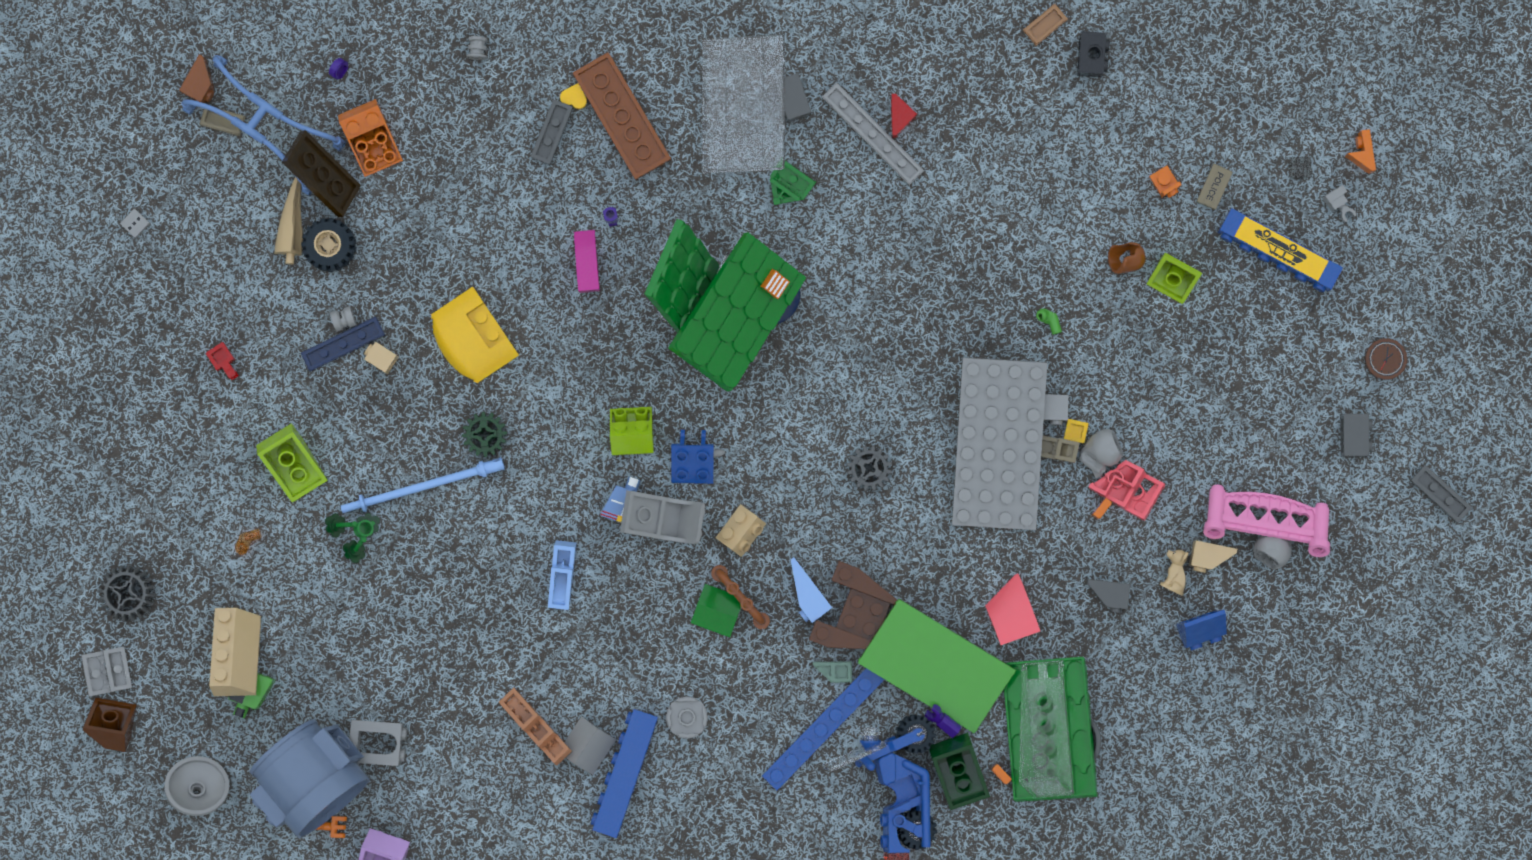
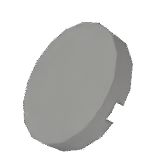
(692, 720)

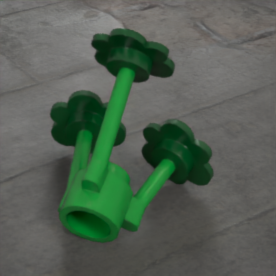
(363, 528)

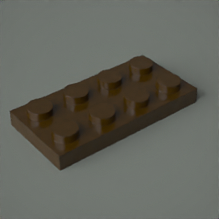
(321, 173)

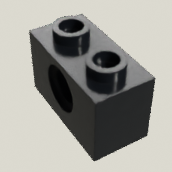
(1086, 65)

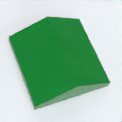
(716, 610)

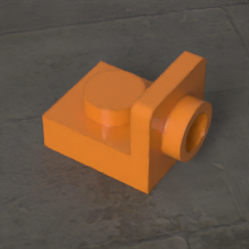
(1165, 182)

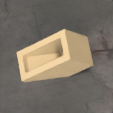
(1209, 555)

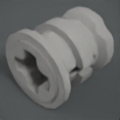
(477, 48)

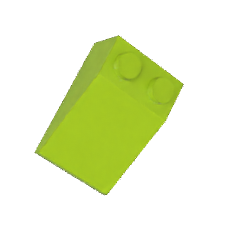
(291, 462)

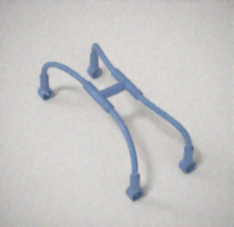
(264, 107)

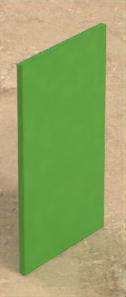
(936, 665)

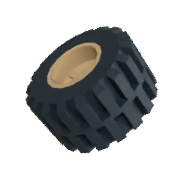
(329, 244)

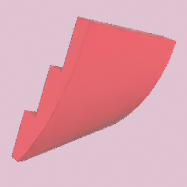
(1121, 486)
(1012, 612)

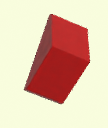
(901, 115)

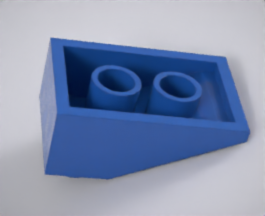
(1203, 628)

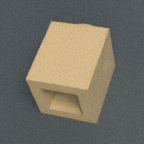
(380, 357)

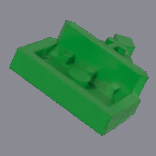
(790, 184)

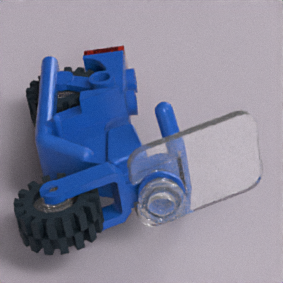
(904, 777)

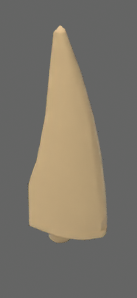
(290, 226)

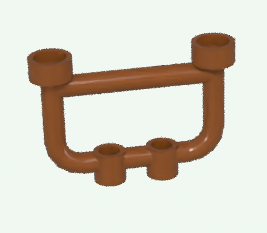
(760, 619)

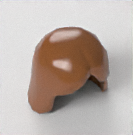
(1130, 263)

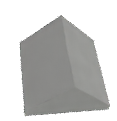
(588, 745)

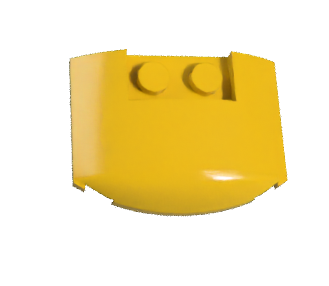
(471, 337)

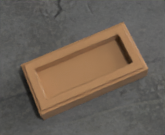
(1045, 24)

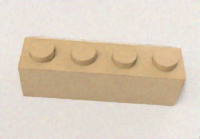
(235, 652)

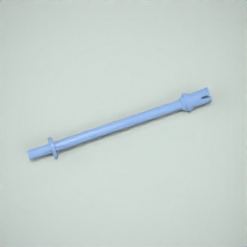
(481, 469)

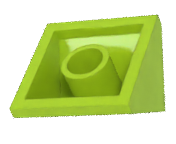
(1174, 278)

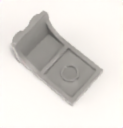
(662, 518)

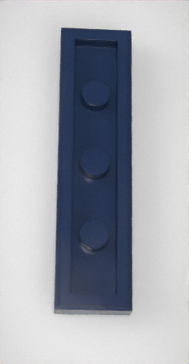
(342, 344)

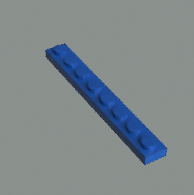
(822, 728)

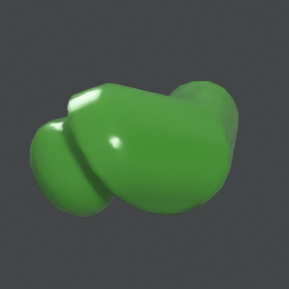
(1050, 318)

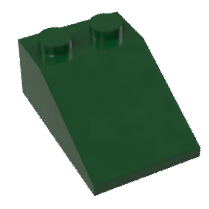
(959, 771)

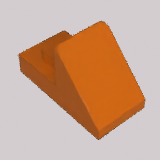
(1365, 157)

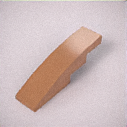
(535, 726)

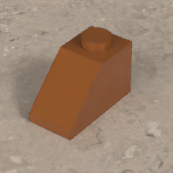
(198, 82)

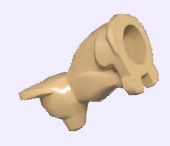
(1176, 576)

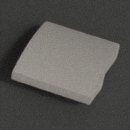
(116, 670)

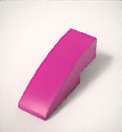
(586, 261)

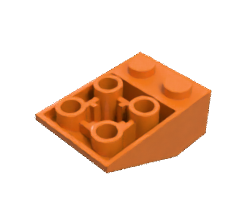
(370, 137)

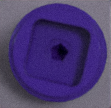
(338, 68)

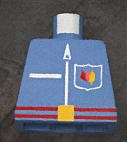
(615, 504)

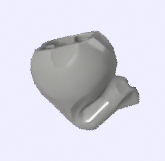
(1101, 451)
(1272, 551)

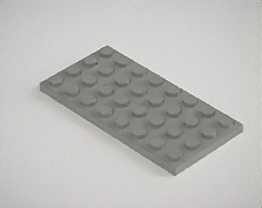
(999, 443)

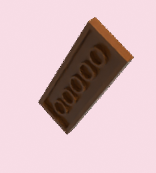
(622, 116)

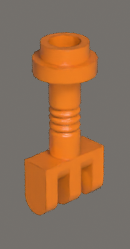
(333, 826)

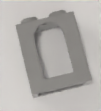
(395, 729)

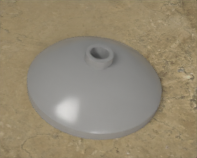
(192, 775)

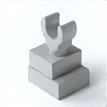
(1336, 199)

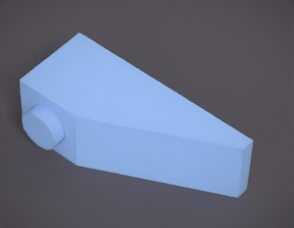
(809, 597)

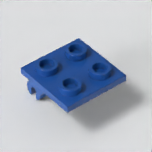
(692, 462)

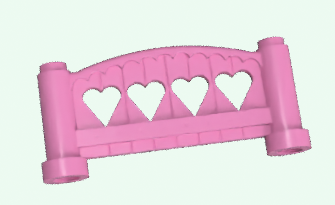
(1222, 517)

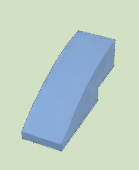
(562, 574)

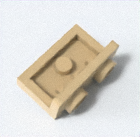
(741, 530)

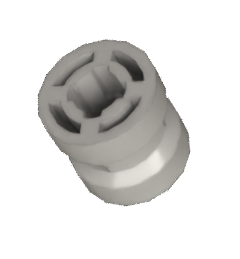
(343, 318)

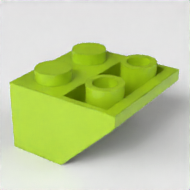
(631, 431)

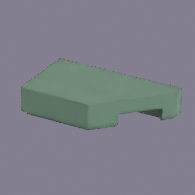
(835, 671)

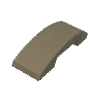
(1059, 449)

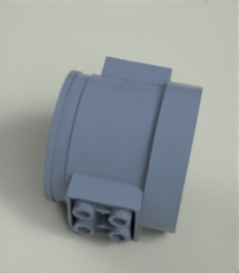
(308, 777)

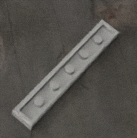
(872, 133)

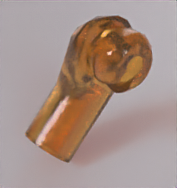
(245, 539)

